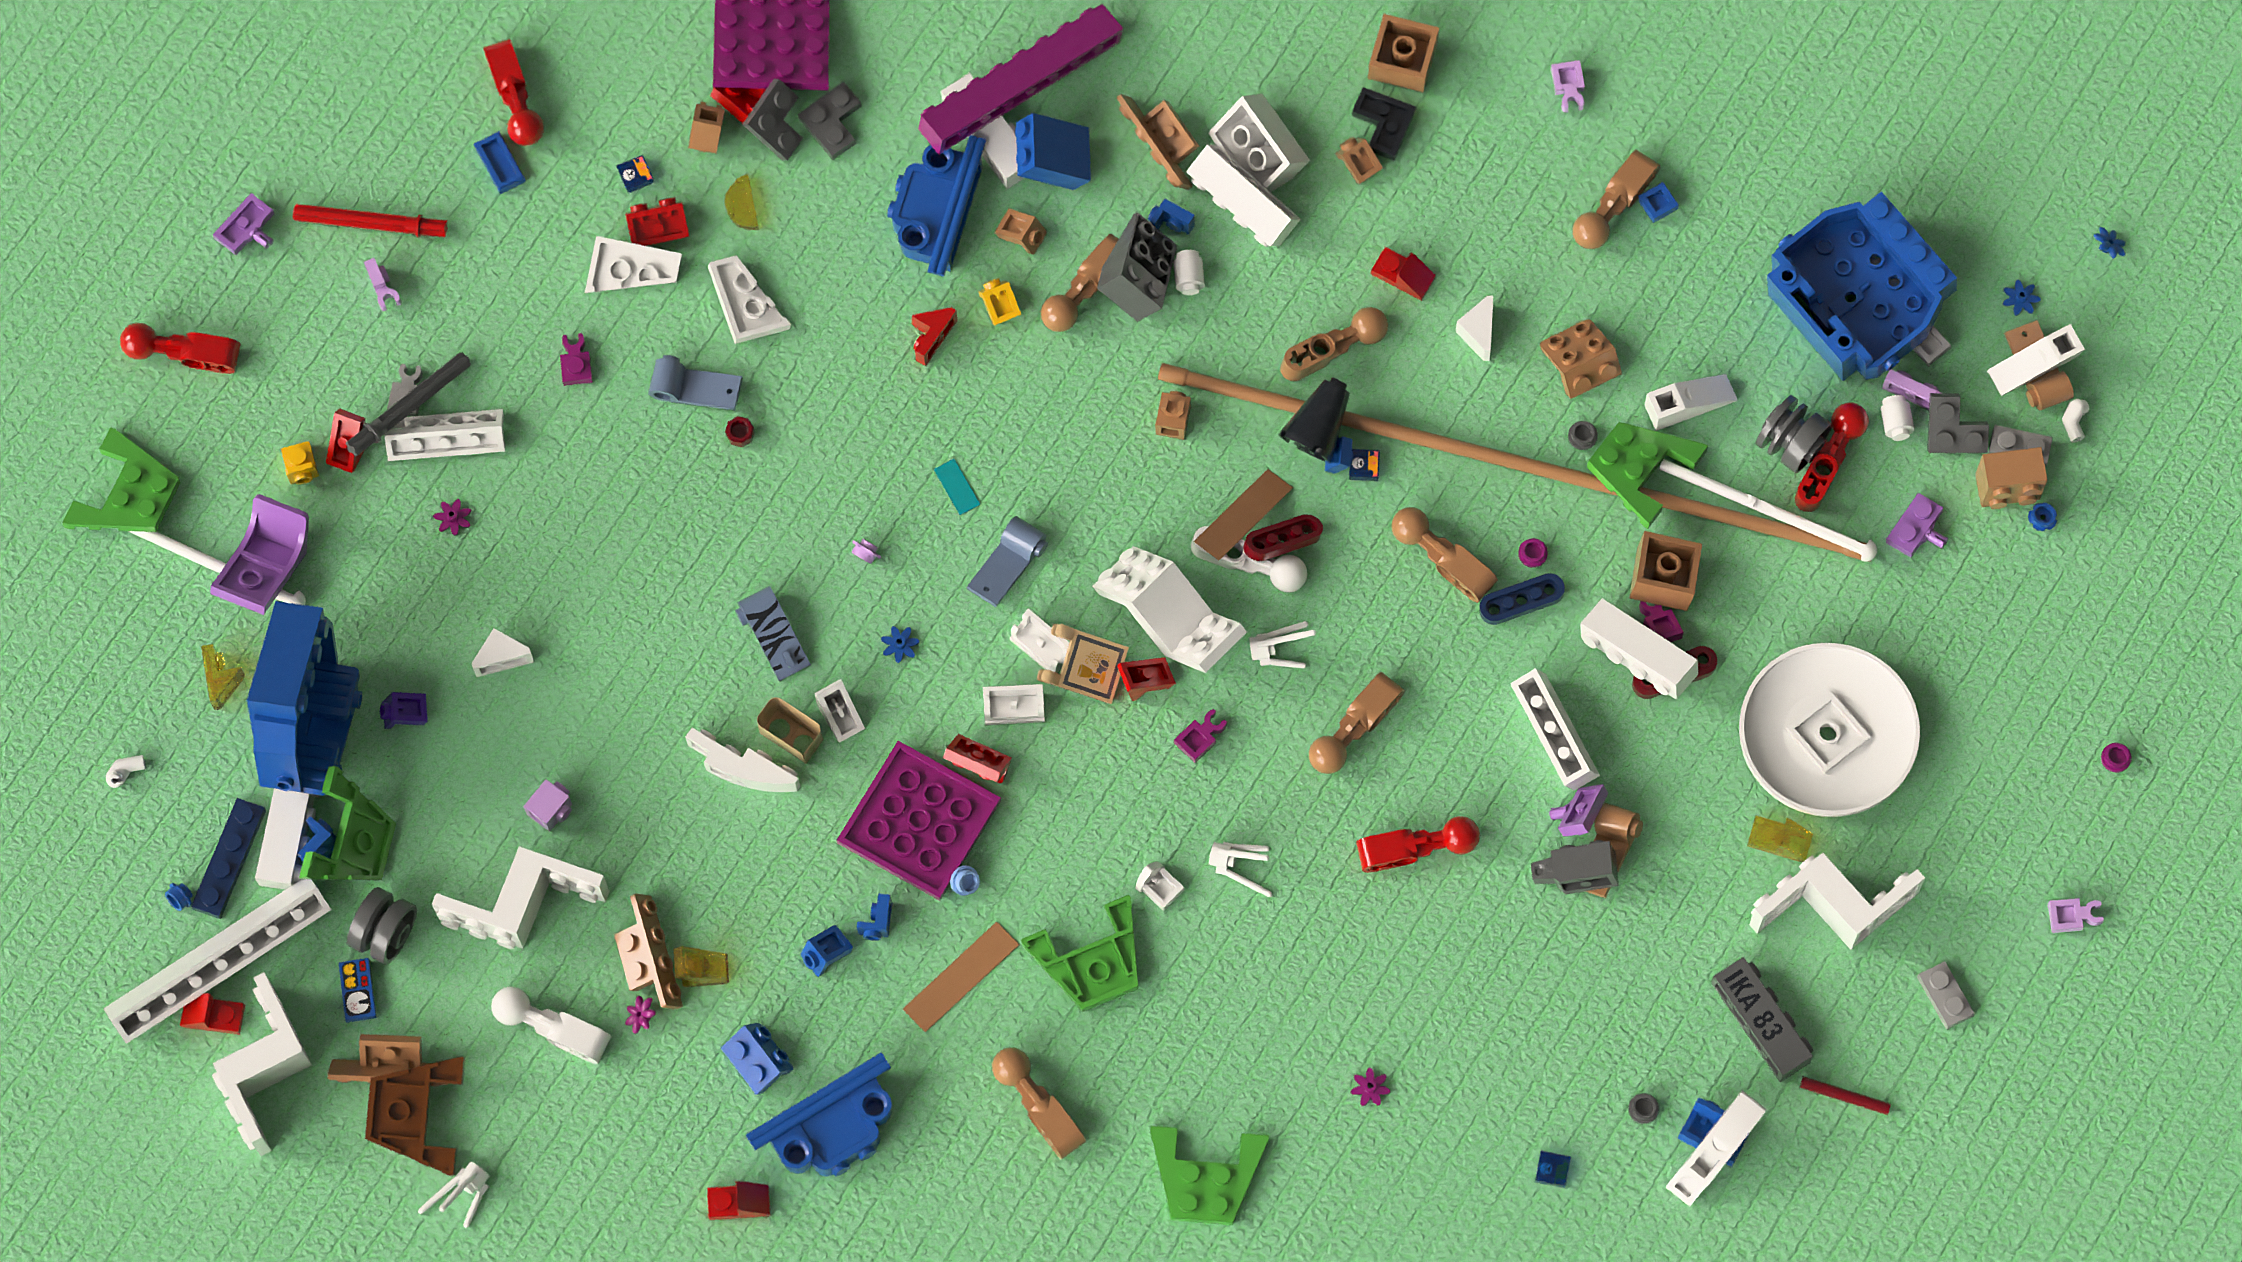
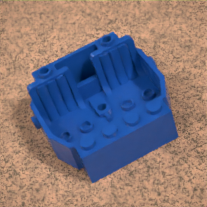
(1833, 261)
(300, 701)

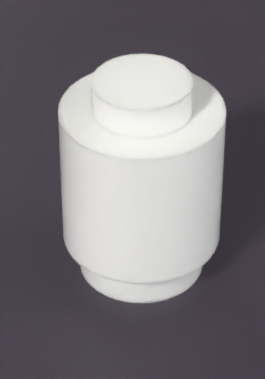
(1189, 272)
(1897, 417)

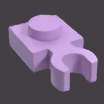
(1568, 81)
(2069, 915)

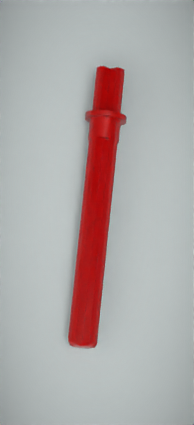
(371, 220)

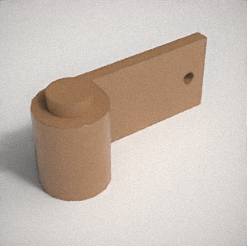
(2049, 388)
(1619, 828)

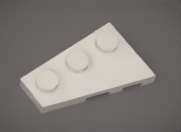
(630, 265)
(745, 305)

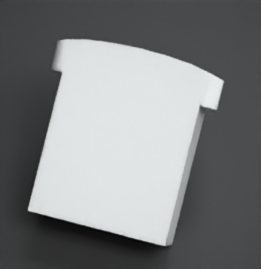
(1159, 885)

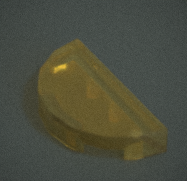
(740, 204)

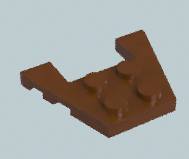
(400, 1112)

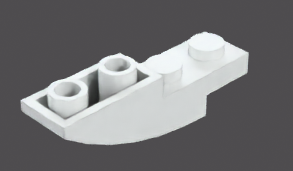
(752, 770)
(1716, 1148)

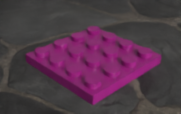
(771, 42)
(918, 820)

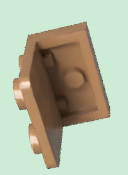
(1582, 357)

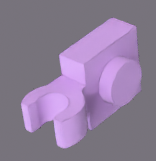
(378, 278)

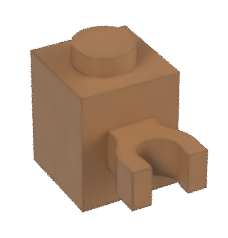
(706, 128)
(1173, 415)

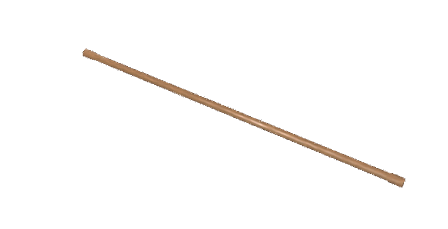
(1187, 378)

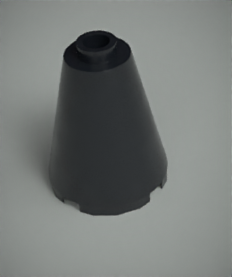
(1319, 420)

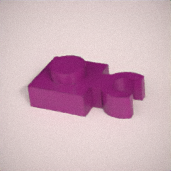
(575, 364)
(1661, 622)
(1198, 738)

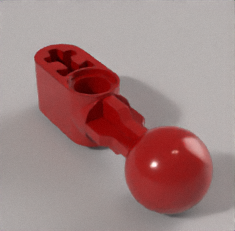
(524, 125)
(193, 350)
(1849, 423)
(1405, 847)

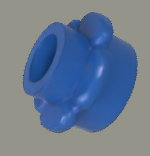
(2046, 510)
(179, 896)

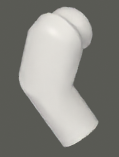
(2072, 417)
(122, 768)

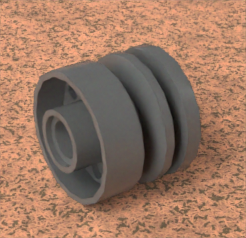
(1798, 437)

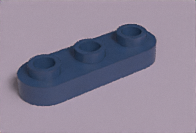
(1531, 590)

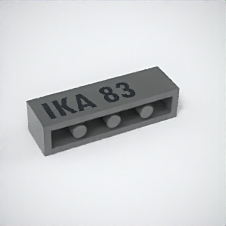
(1762, 1019)

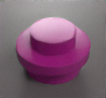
(1533, 553)
(2116, 757)

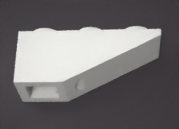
(2036, 360)
(1688, 399)

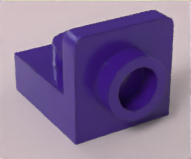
(404, 709)

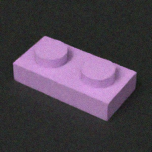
(1901, 383)

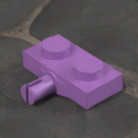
(245, 225)
(1917, 526)
(1580, 811)

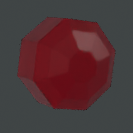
(739, 431)

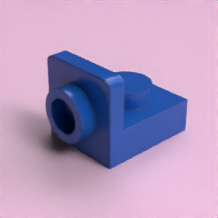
(1174, 216)
(881, 915)
(825, 949)

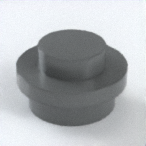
(1582, 435)
(1643, 1108)

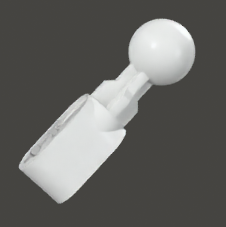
(1286, 572)
(562, 1030)

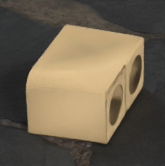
(779, 709)

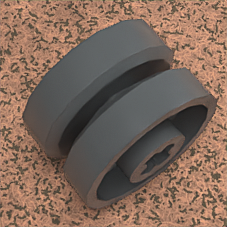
(381, 925)

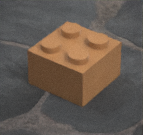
(1403, 53)
(2011, 477)
(1665, 571)

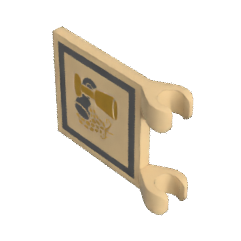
(1088, 665)

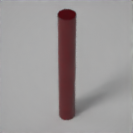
(1845, 1095)

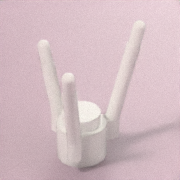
(1263, 645)
(1225, 855)
(468, 1179)

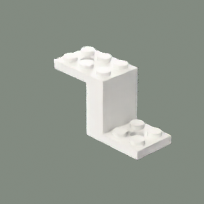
(1169, 609)
(520, 898)
(1835, 900)
(260, 1065)

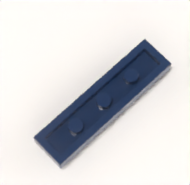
(228, 858)

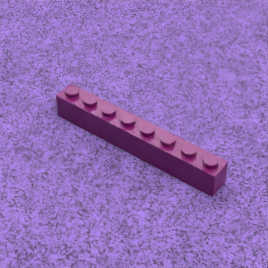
(1020, 78)

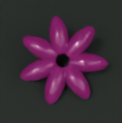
(454, 521)
(640, 1014)
(1368, 1093)

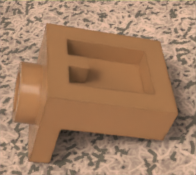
(1359, 158)
(1022, 230)

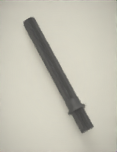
(406, 405)

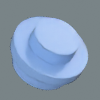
(965, 880)

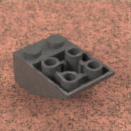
(1138, 269)

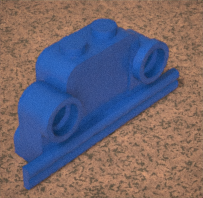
(936, 204)
(831, 1124)

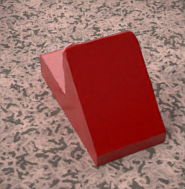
(1403, 273)
(936, 327)
(344, 427)
(1146, 676)
(213, 1015)
(738, 1201)

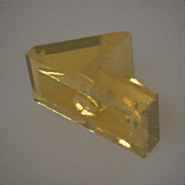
(219, 683)
(1781, 839)
(700, 967)

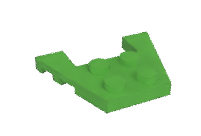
(1631, 457)
(138, 495)
(361, 839)
(1096, 970)
(1205, 1189)

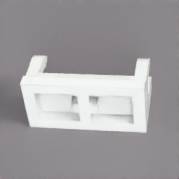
(1036, 640)
(1013, 704)

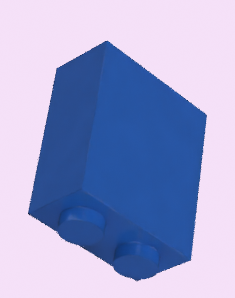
(1053, 151)

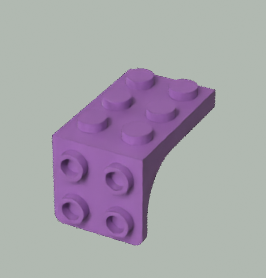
(265, 557)

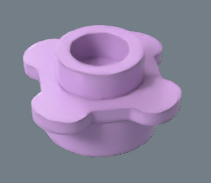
(865, 550)

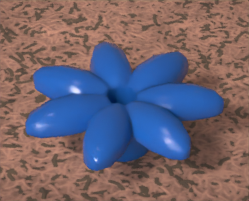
(2110, 243)
(2024, 301)
(901, 648)

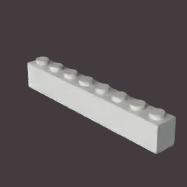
(217, 959)

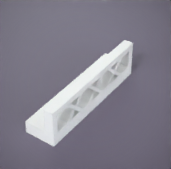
(446, 436)

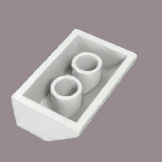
(1259, 142)

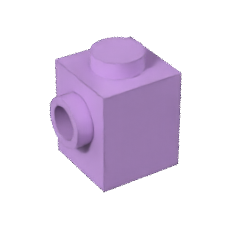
(549, 804)

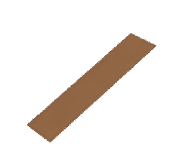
(1243, 514)
(960, 976)

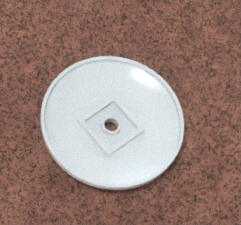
(1837, 690)

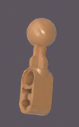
(1622, 191)
(1061, 311)
(1367, 326)
(1452, 561)
(1363, 715)
(1013, 1068)

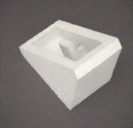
(1476, 327)
(500, 654)
(839, 711)

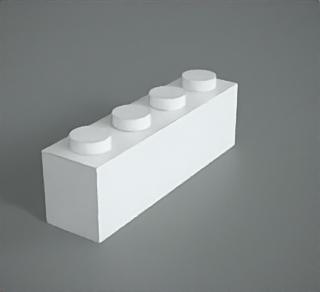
(1000, 138)
(1243, 196)
(1638, 649)
(1555, 729)
(284, 838)

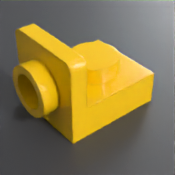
(999, 301)
(299, 463)

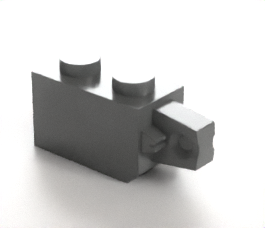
(1578, 867)

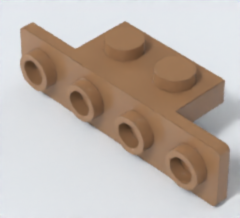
(1165, 135)
(646, 955)
(379, 1057)

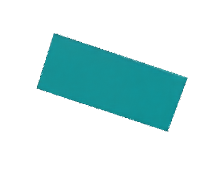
(956, 486)

